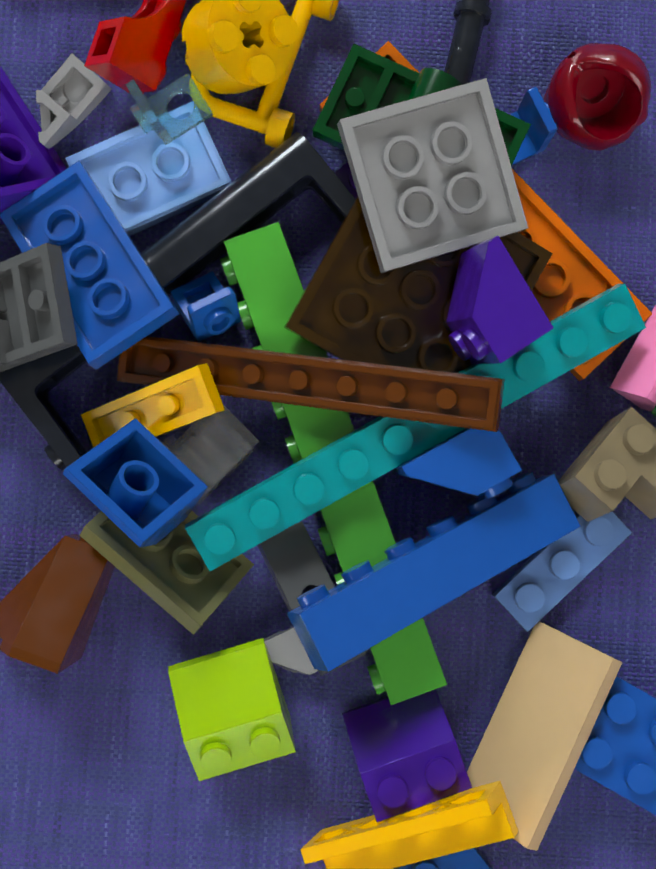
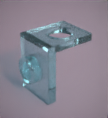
(153, 111)

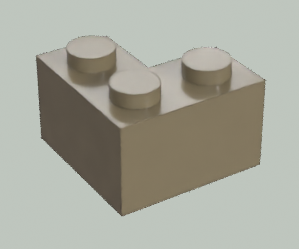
(614, 466)

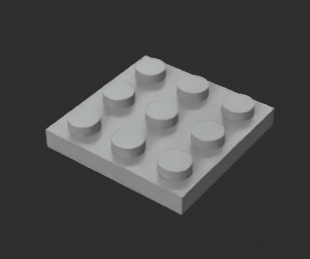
(432, 174)

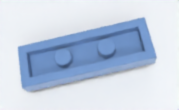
(559, 569)

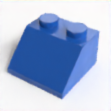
(467, 463)
(137, 483)

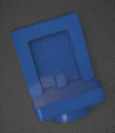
(206, 306)

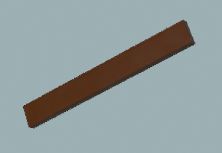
(323, 382)

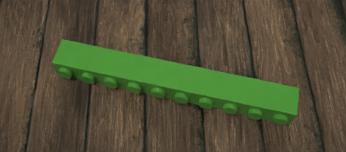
(356, 523)

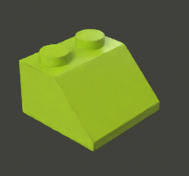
(231, 709)

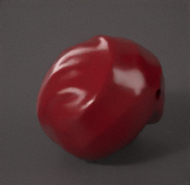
(599, 95)

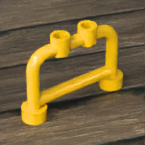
(269, 119)

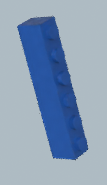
(431, 572)

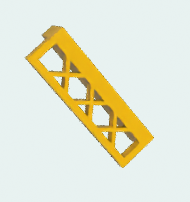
(428, 832)

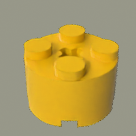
(238, 43)

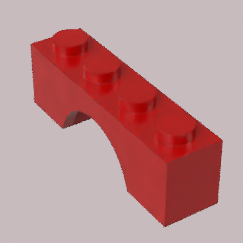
(136, 45)

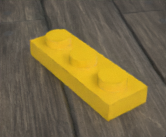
(159, 406)

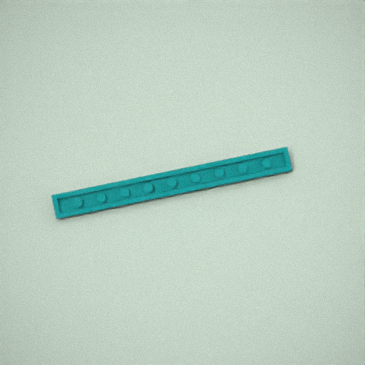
(392, 441)

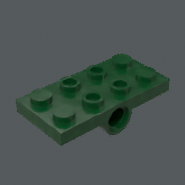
(376, 82)

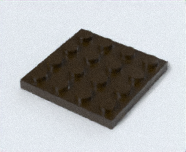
(390, 314)

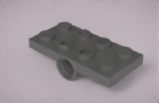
(34, 306)

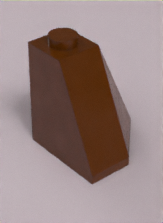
(55, 606)

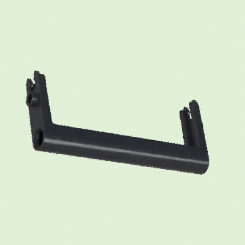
(181, 257)

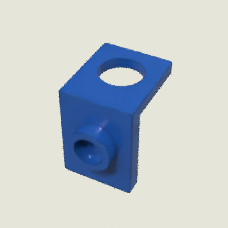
(542, 127)

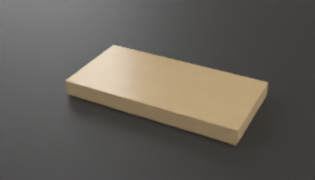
(543, 726)

